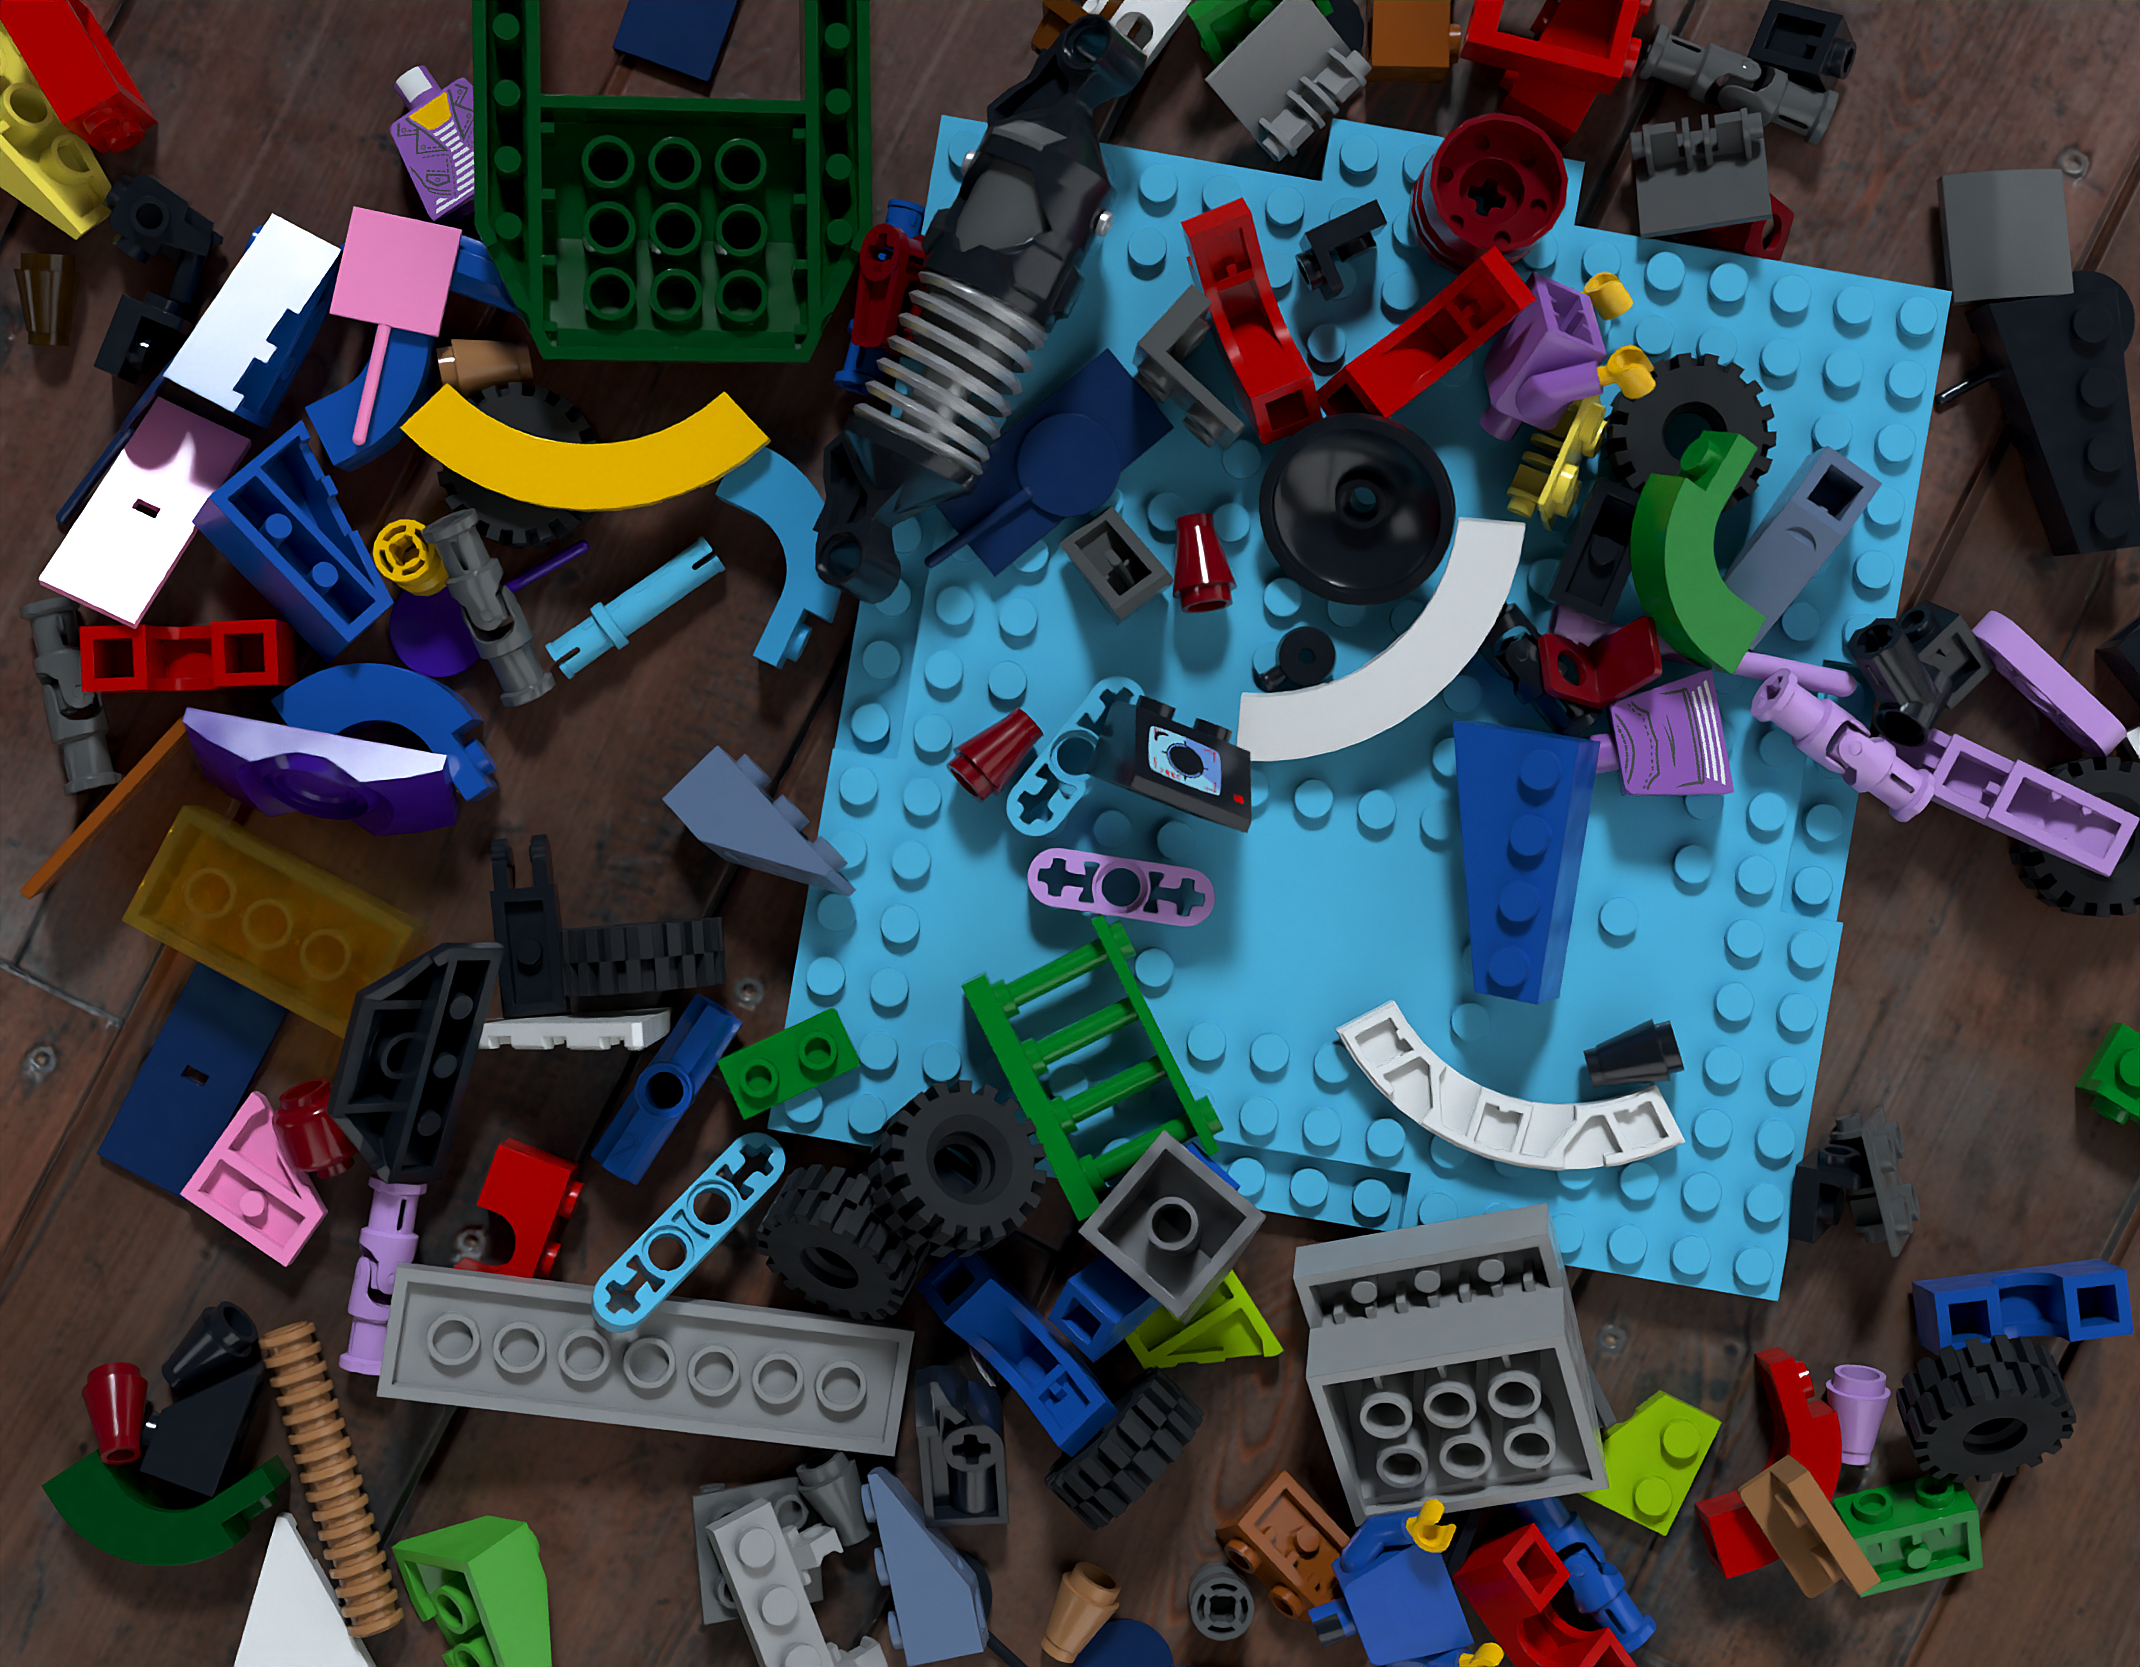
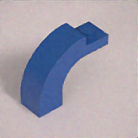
(403, 388)
(368, 694)
(1104, 1302)
(1021, 1347)

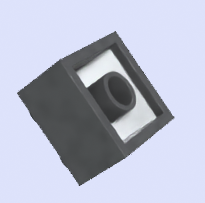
(1174, 1226)

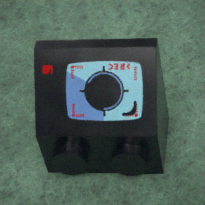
(1175, 763)

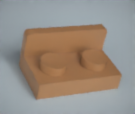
(1805, 1529)

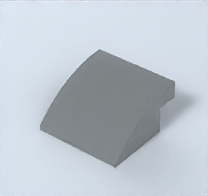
(1450, 1365)

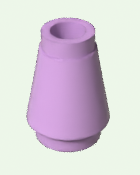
(1860, 1402)

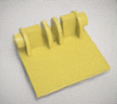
(1556, 494)

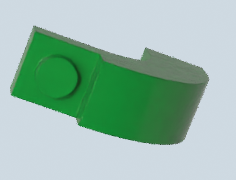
(1676, 559)

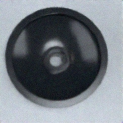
(1335, 541)

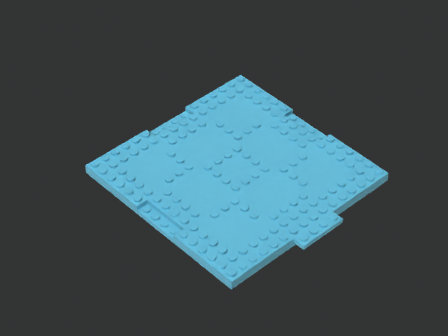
(1357, 853)

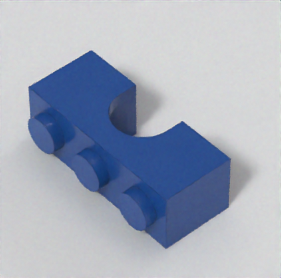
(2047, 1300)

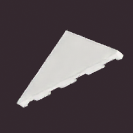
(580, 1030)
(296, 1611)

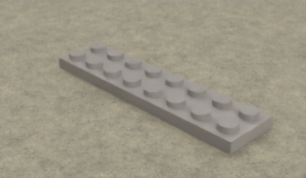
(682, 1370)

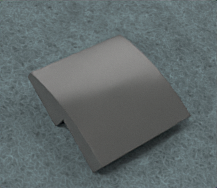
(2004, 235)

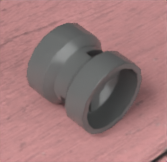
(1214, 1589)

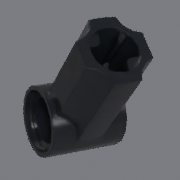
(1908, 690)

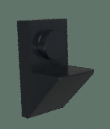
(1596, 553)

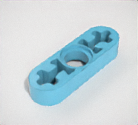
(1033, 785)

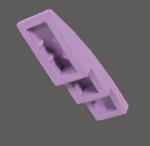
(2022, 801)

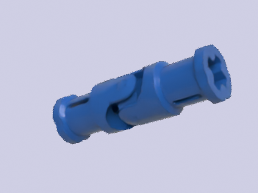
(1594, 1581)

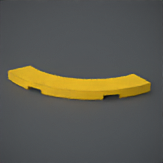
(585, 475)

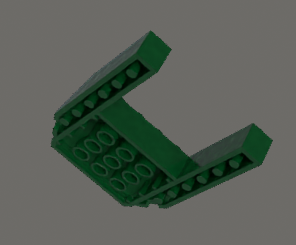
(673, 216)

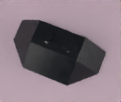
(413, 1059)

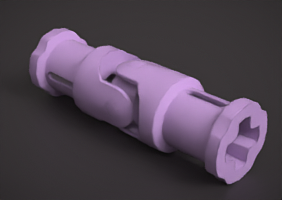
(1842, 745)
(383, 1244)

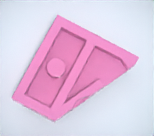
(254, 1188)

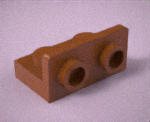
(1286, 1546)

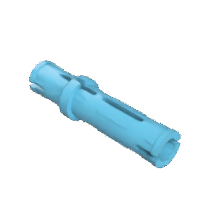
(634, 608)

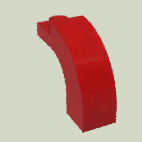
(1248, 324)
(1430, 341)
(1803, 1431)

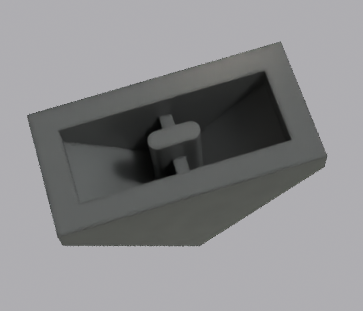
(1116, 564)

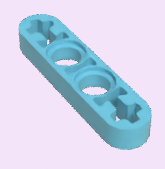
(691, 1233)

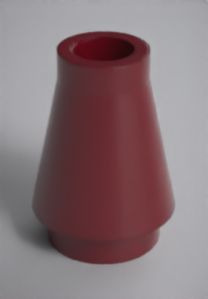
(1200, 566)
(991, 757)
(116, 1410)

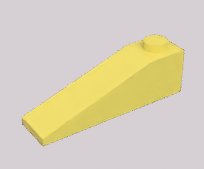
(42, 158)

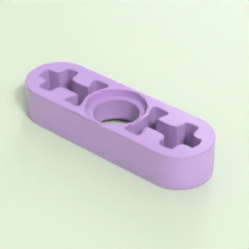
(2049, 686)
(1166, 909)

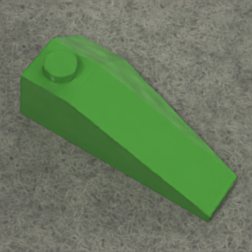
(482, 1590)

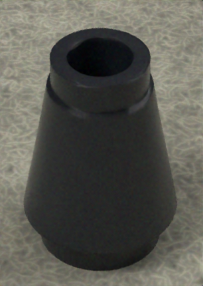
(1635, 1056)
(211, 1345)

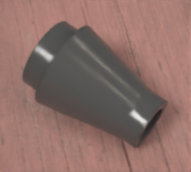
(834, 1489)

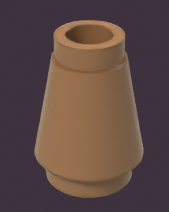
(482, 364)
(1080, 1609)

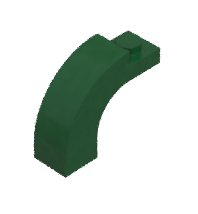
(147, 1527)

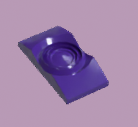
(323, 774)

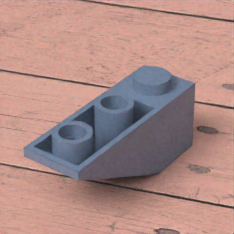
(1799, 533)
(742, 823)
(931, 1584)

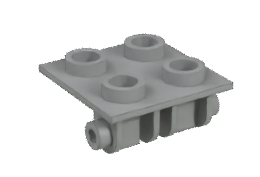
(1288, 77)

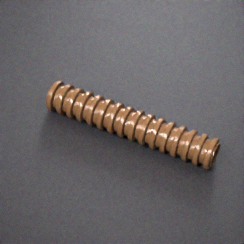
(331, 1479)

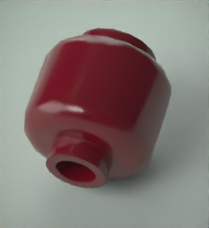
(309, 1134)

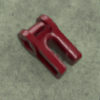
(886, 287)

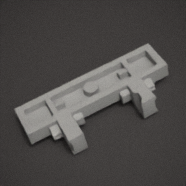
(766, 1580)

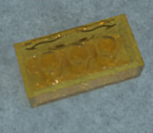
(270, 918)

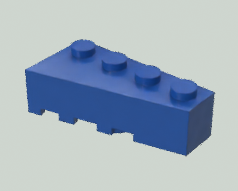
(1523, 847)

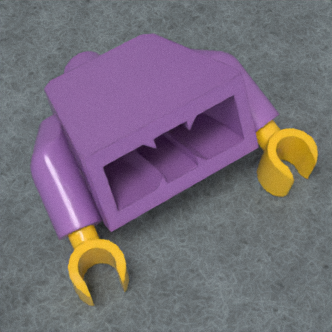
(1555, 356)

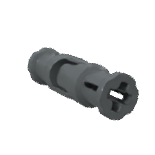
(1744, 85)
(485, 604)
(59, 671)

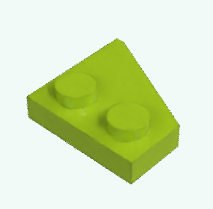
(1654, 1460)

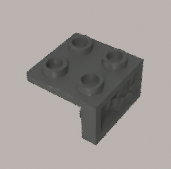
(1162, 376)

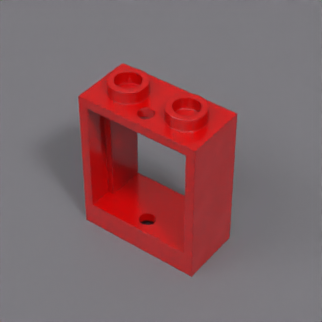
(1551, 62)
(79, 71)

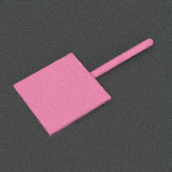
(395, 277)

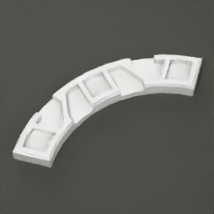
(1405, 673)
(1500, 1125)

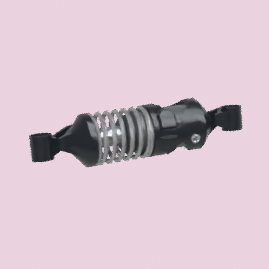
(994, 285)

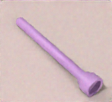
(1753, 665)

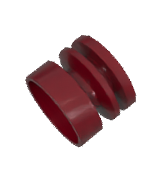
(1509, 167)

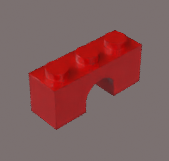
(188, 658)
(532, 1194)
(1511, 1590)

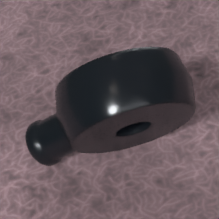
(1289, 666)

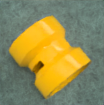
(423, 567)

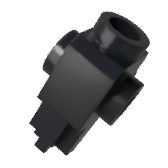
(157, 219)

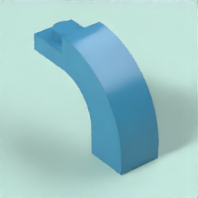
(790, 505)

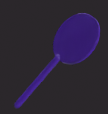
(431, 631)

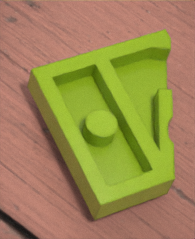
(1221, 1329)

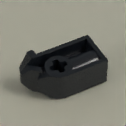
(960, 1449)

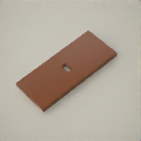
(107, 811)

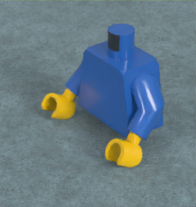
(1401, 1595)

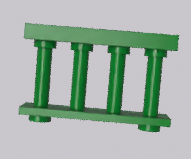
(1028, 1060)

